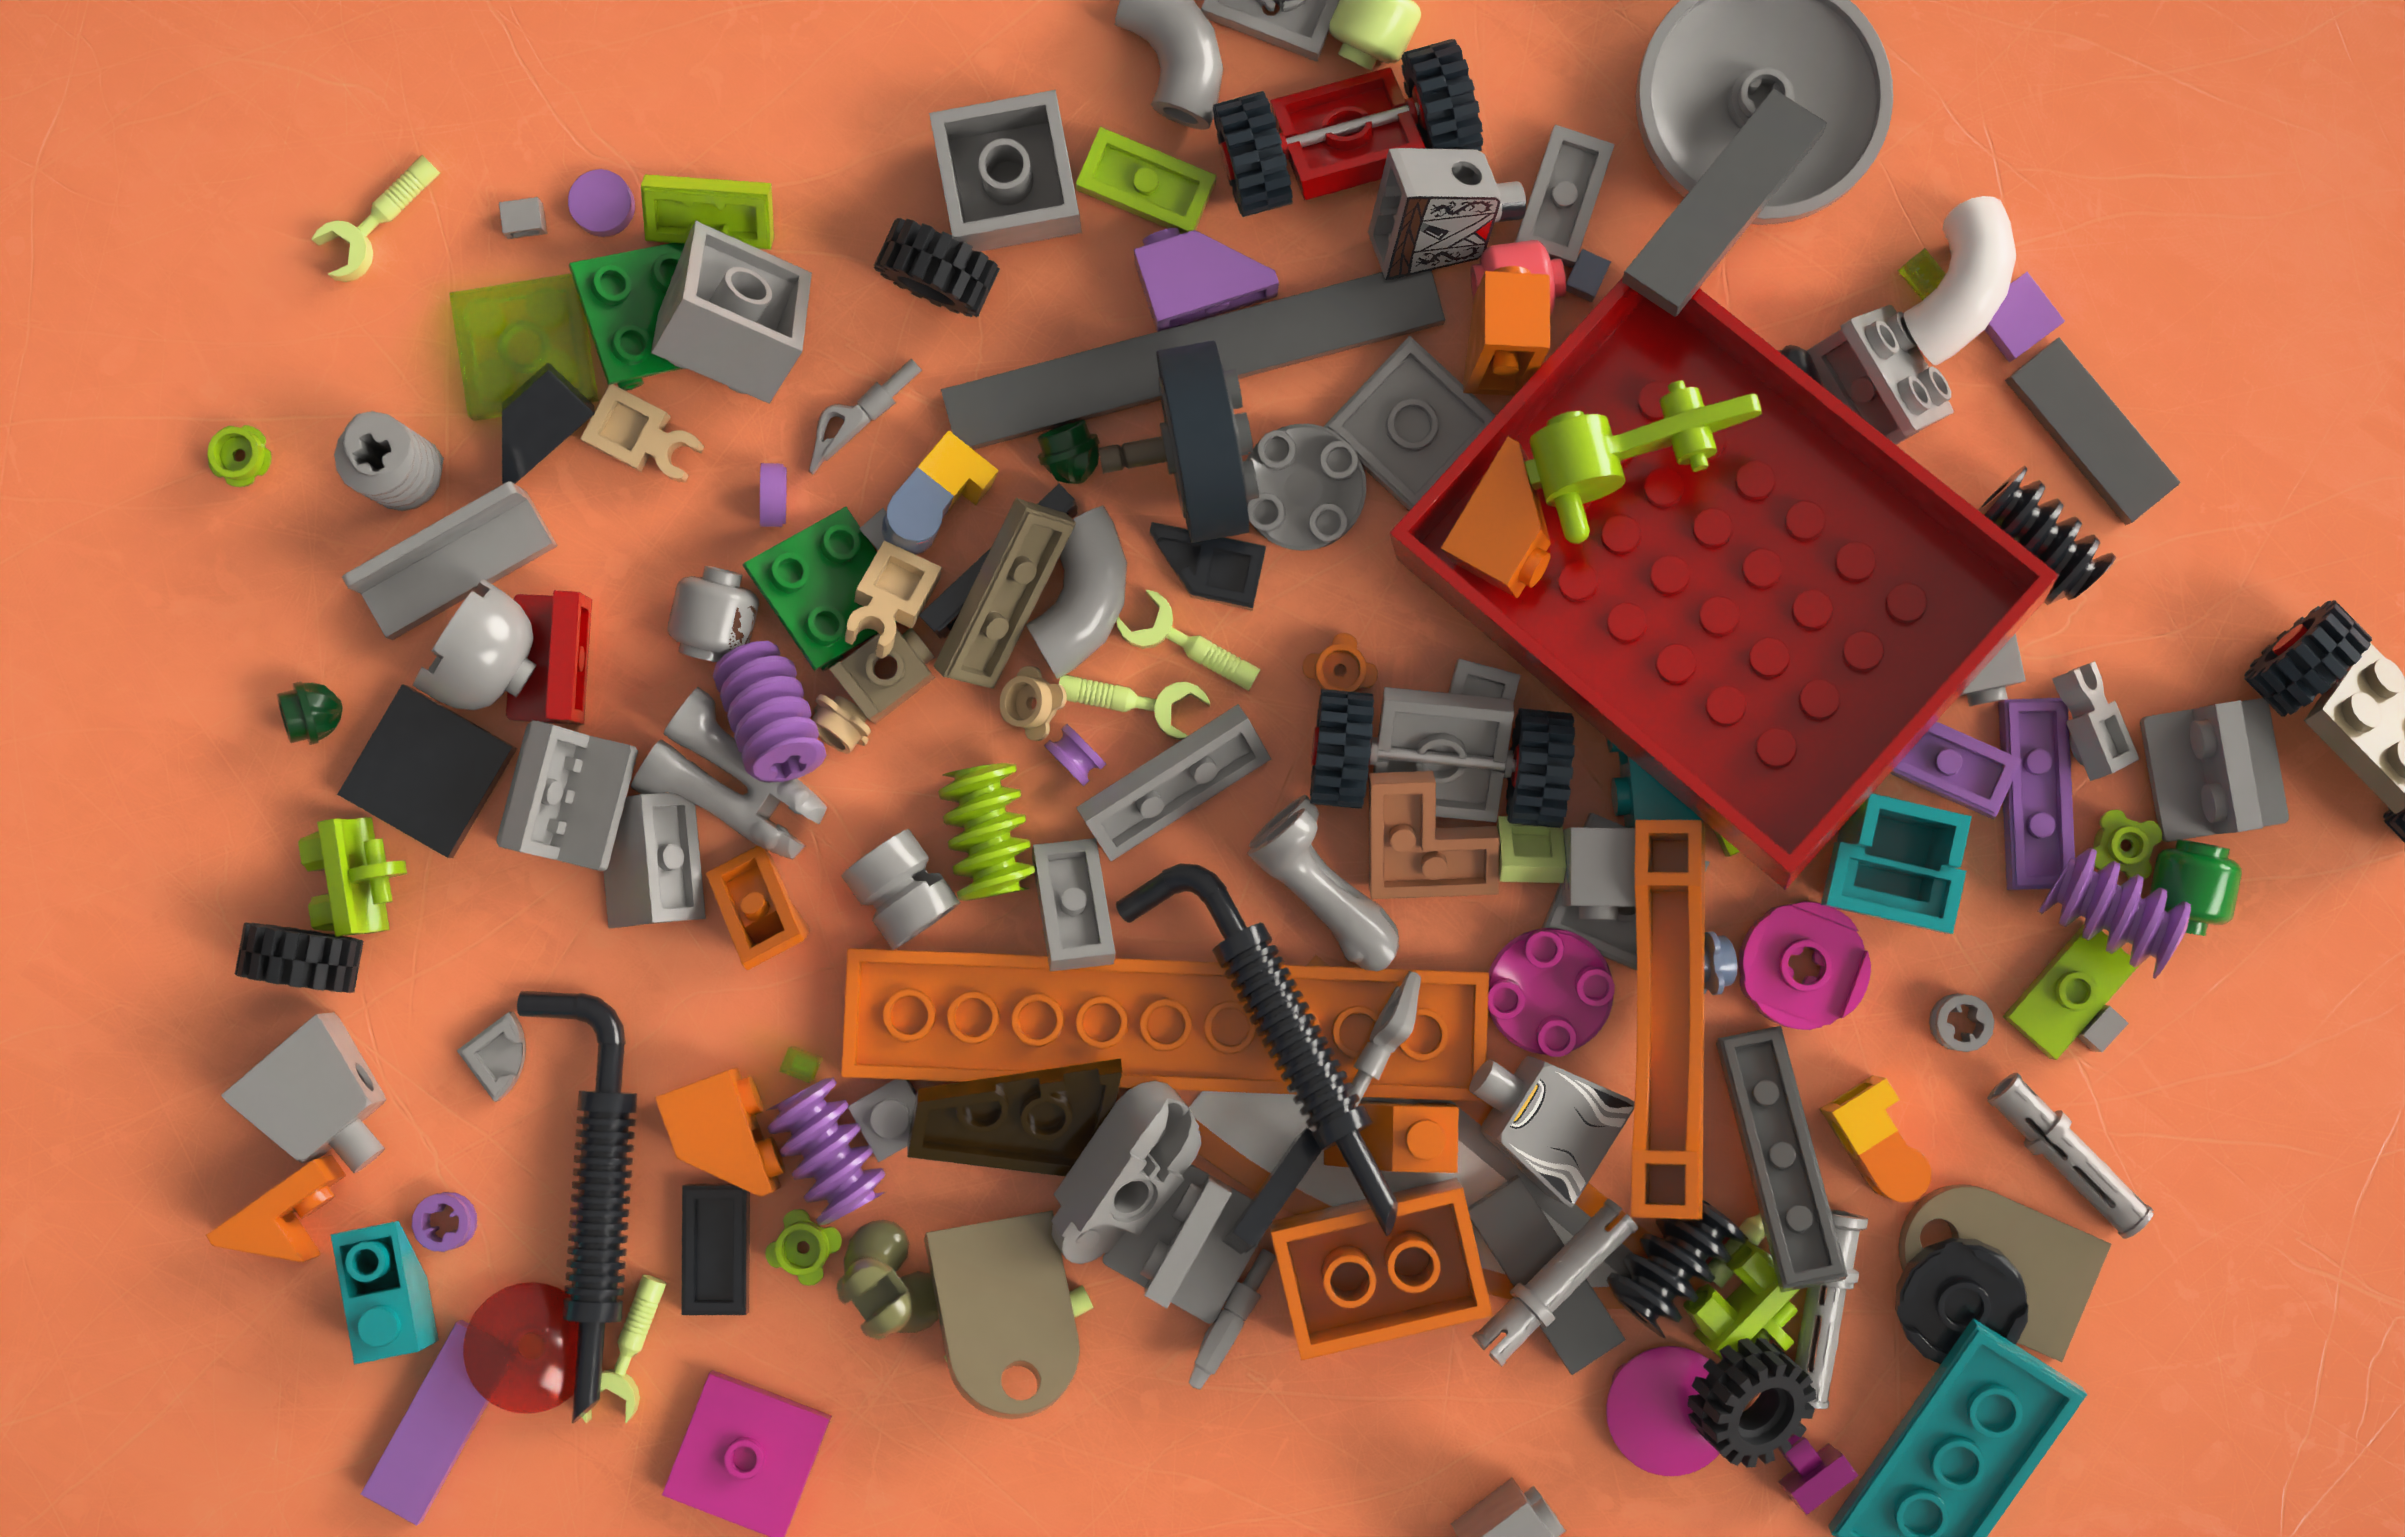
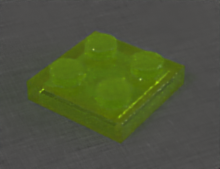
(513, 332)

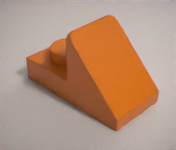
(756, 907)
(269, 1222)

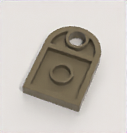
(2052, 1257)
(1003, 1307)

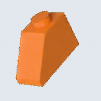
(1507, 331)
(1502, 526)
(1408, 1137)

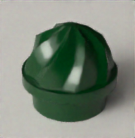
(1069, 452)
(309, 712)

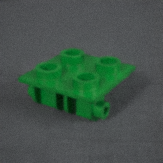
(622, 308)
(814, 585)

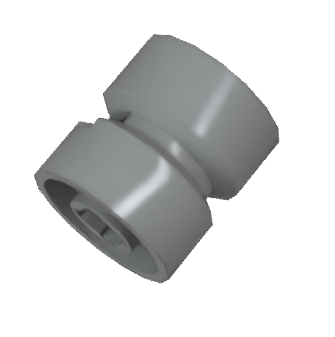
(900, 888)

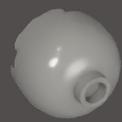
(480, 652)

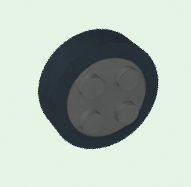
(1198, 442)

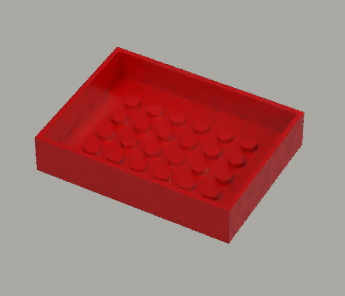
(1746, 623)

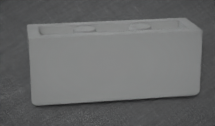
(451, 559)

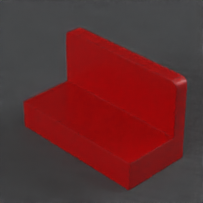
(561, 653)

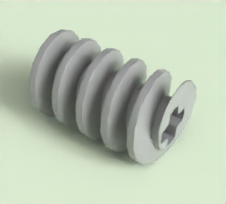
(388, 461)

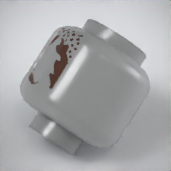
(712, 614)

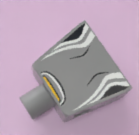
(1550, 1123)

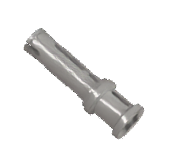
(1829, 1310)

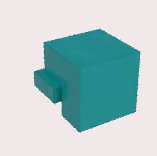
(1899, 864)

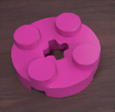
(1836, 948)

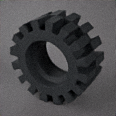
(936, 267)
(299, 958)
(1770, 1419)

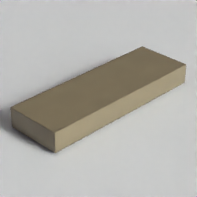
(1004, 593)

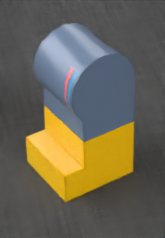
(932, 490)

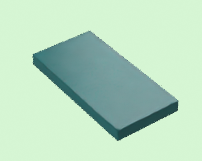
(1963, 1444)

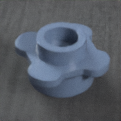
(1719, 963)

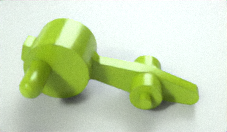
(1582, 459)

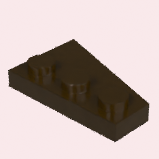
(1015, 1120)

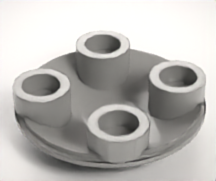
(1306, 487)

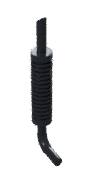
(1283, 1023)
(599, 1187)

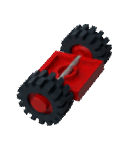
(1344, 129)

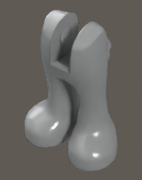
(748, 814)
(1355, 920)

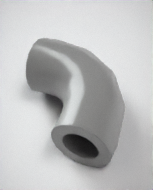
(1186, 57)
(1090, 594)

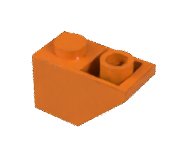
(718, 1132)

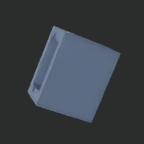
(1587, 275)

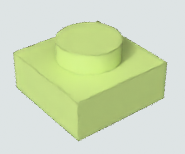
(1530, 853)

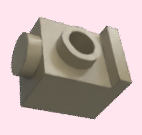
(880, 696)

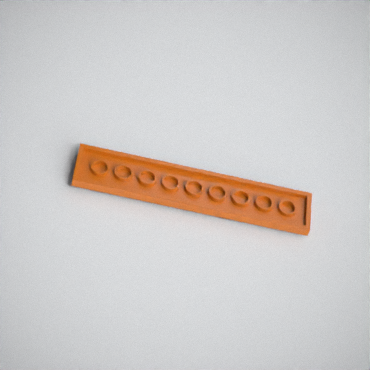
(1163, 1018)

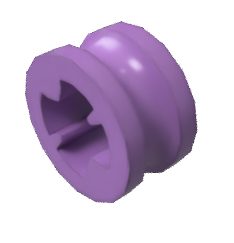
(1075, 754)
(436, 1203)

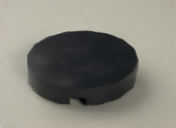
(1953, 1285)

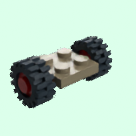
(2360, 699)

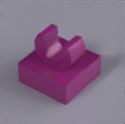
(1814, 1474)

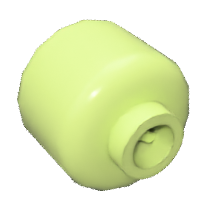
(1374, 29)

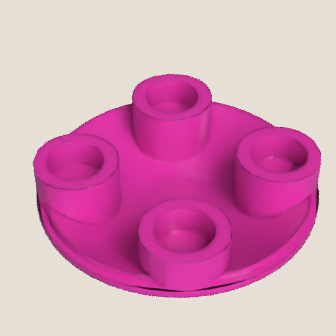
(1550, 991)
(1651, 1411)

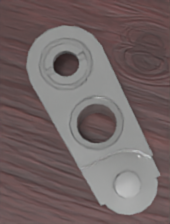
(1125, 1171)

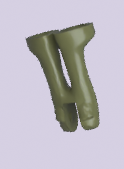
(877, 1291)

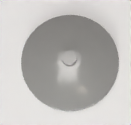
(1724, 57)

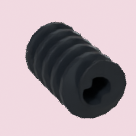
(2035, 528)
(1672, 1265)

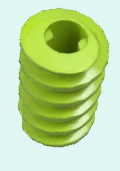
(986, 831)

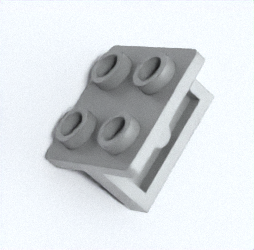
(1882, 374)
(2214, 769)
(567, 796)
(1183, 1249)

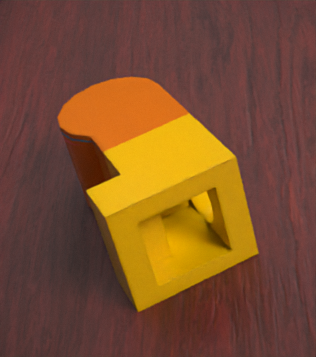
(1875, 1143)

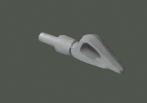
(869, 408)
(1389, 1031)
(1230, 1321)

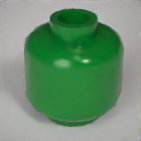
(2200, 877)

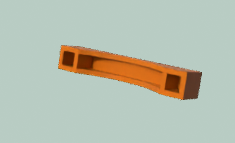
(1669, 1020)

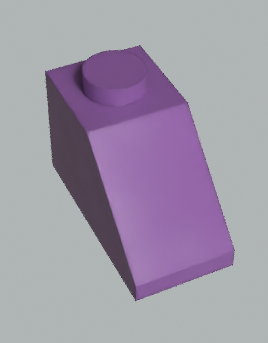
(1198, 278)

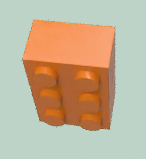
(1362, 1288)

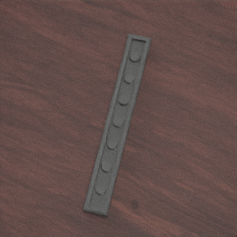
(1246, 339)

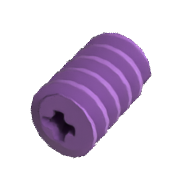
(768, 713)
(2118, 910)
(826, 1151)

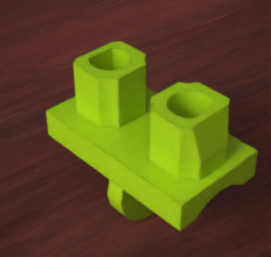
(354, 876)
(1751, 1311)

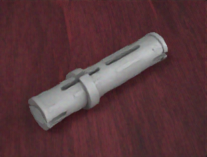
(2051, 1136)
(1554, 1283)

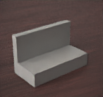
(655, 863)

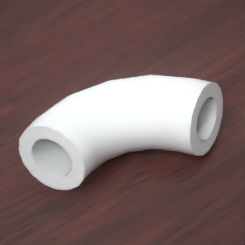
(1975, 281)

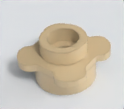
(1018, 697)
(840, 723)

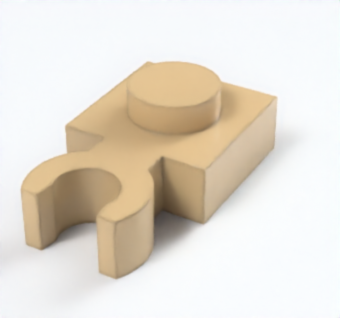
(634, 431)
(892, 591)

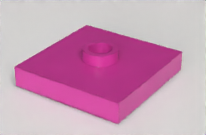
(746, 1455)

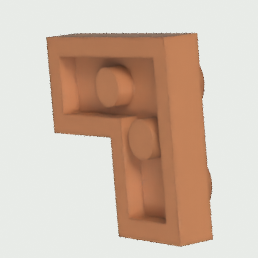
(1416, 858)

